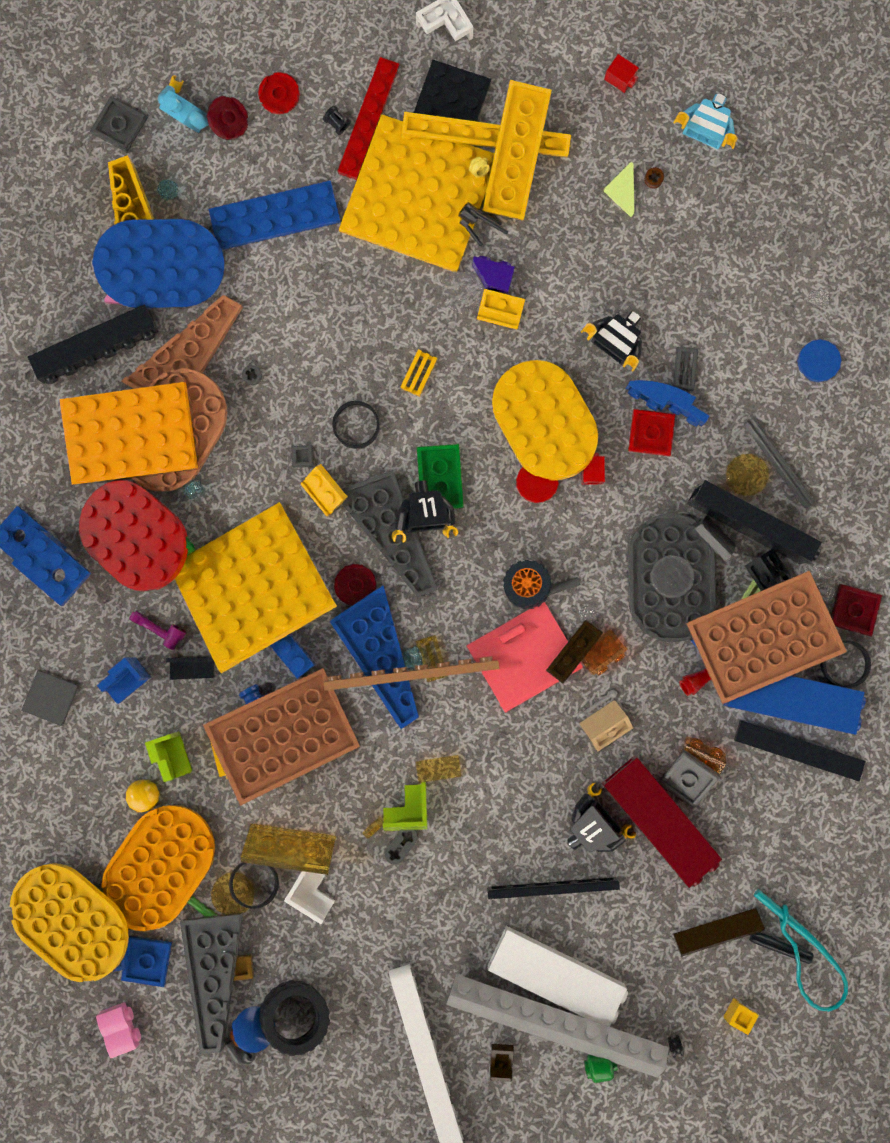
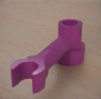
(171, 636)

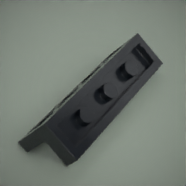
(764, 573)

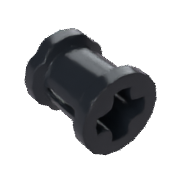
(336, 120)

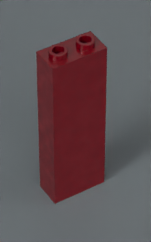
(662, 822)

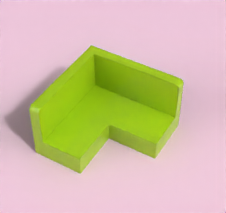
(169, 755)
(411, 816)

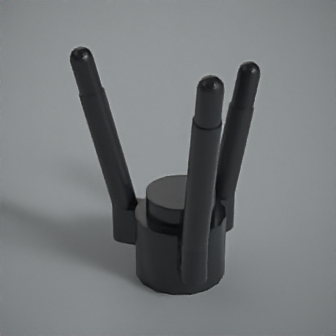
(470, 214)

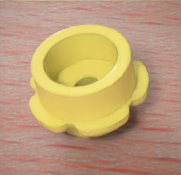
(479, 166)

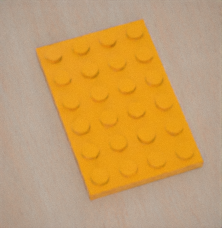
(128, 433)

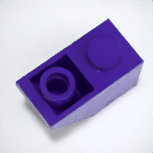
(494, 275)

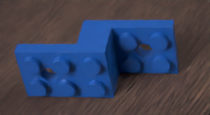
(41, 556)

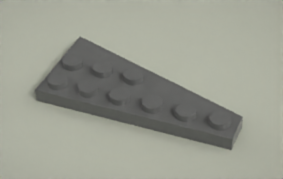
(375, 509)

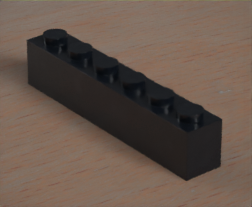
(93, 344)

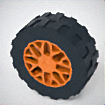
(527, 584)

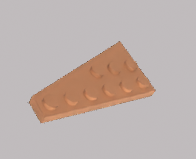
(191, 347)

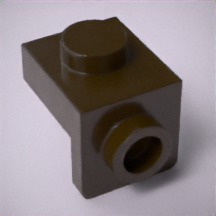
(501, 1062)

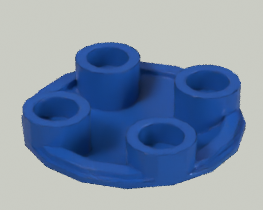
(248, 1030)

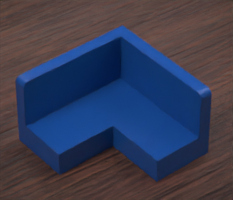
(124, 679)

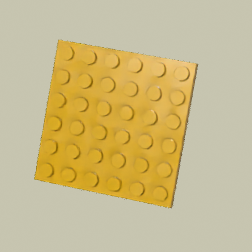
(413, 195)
(252, 587)

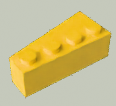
(127, 192)

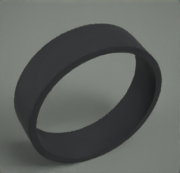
(340, 409)
(866, 671)
(276, 886)

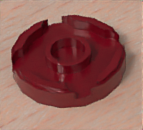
(227, 117)
(359, 579)

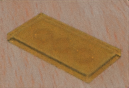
(288, 849)

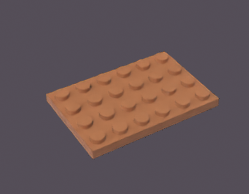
(766, 637)
(281, 736)

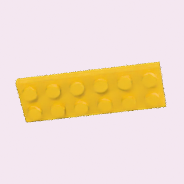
(516, 150)

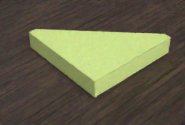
(622, 189)

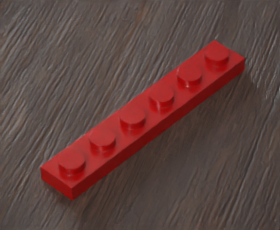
(368, 118)

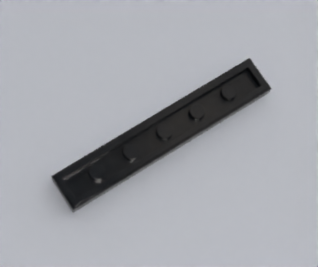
(799, 750)
(553, 888)

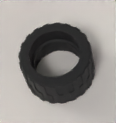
(309, 1040)

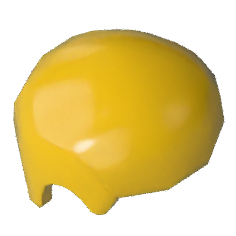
(142, 795)

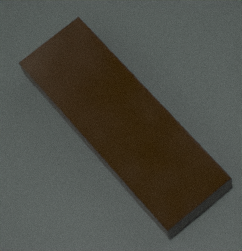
(574, 651)

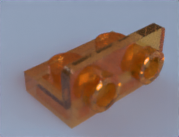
(604, 652)
(711, 756)

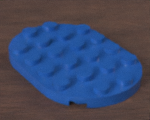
(158, 263)

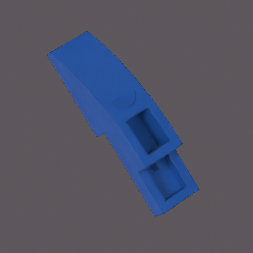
(661, 394)

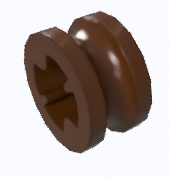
(658, 172)

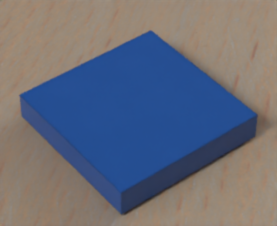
(147, 961)

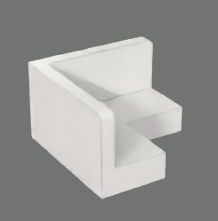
(448, 13)
(307, 898)

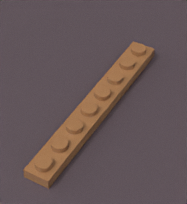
(402, 674)

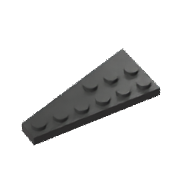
(211, 962)

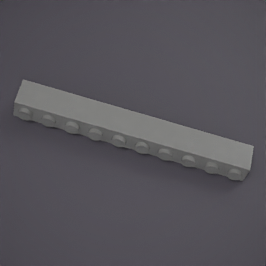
(558, 1026)

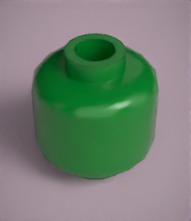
(599, 1069)

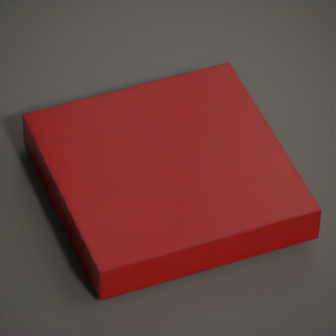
(651, 432)

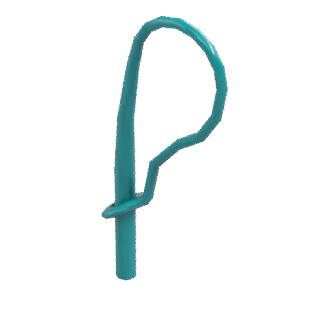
(785, 918)

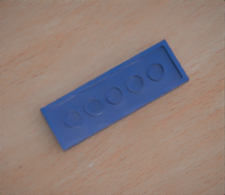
(274, 215)

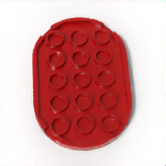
(133, 536)

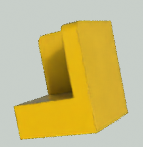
(740, 1016)

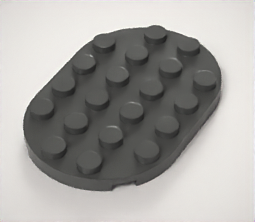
(663, 616)

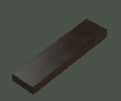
(718, 932)

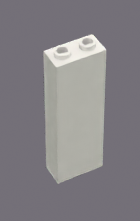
(557, 977)

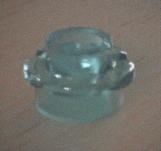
(167, 184)
(192, 487)

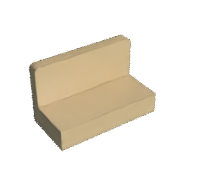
(606, 725)

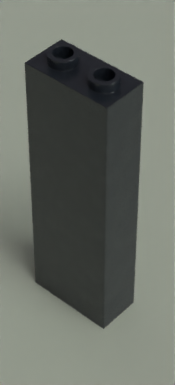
(754, 523)

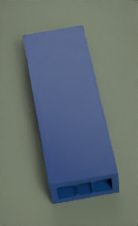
(806, 703)

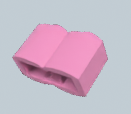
(118, 1029)

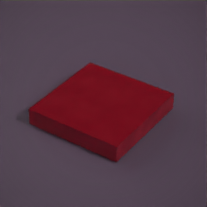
(856, 610)

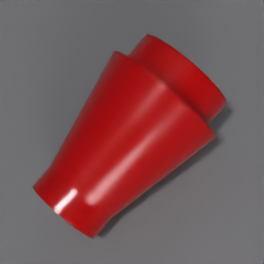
(694, 682)

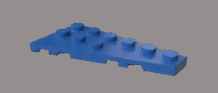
(373, 643)

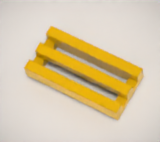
(426, 356)

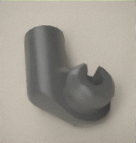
(238, 1055)

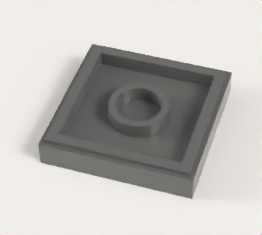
(118, 124)
(716, 537)
(50, 698)
(689, 779)

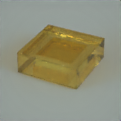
(373, 827)

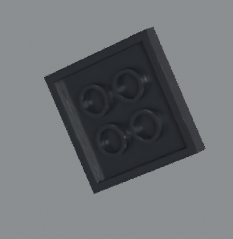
(452, 93)

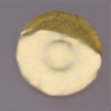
(747, 475)
(222, 897)

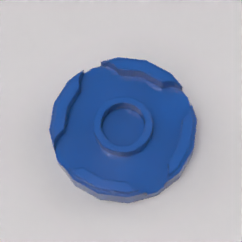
(819, 360)

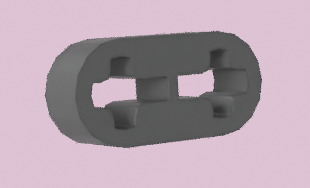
(404, 848)

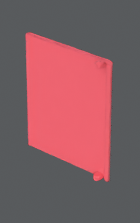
(524, 653)

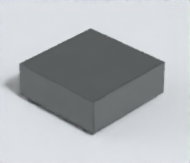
(302, 456)

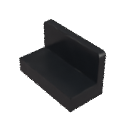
(191, 668)

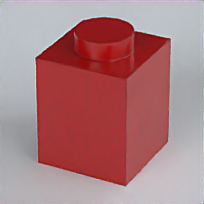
(622, 74)
(595, 471)

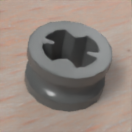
(257, 372)

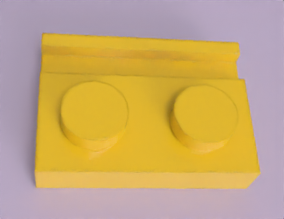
(500, 309)
(323, 490)

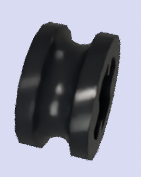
(675, 1046)

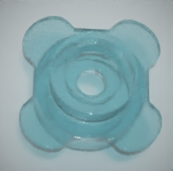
(412, 657)

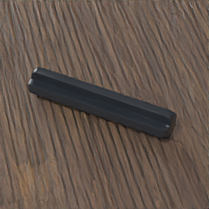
(781, 947)

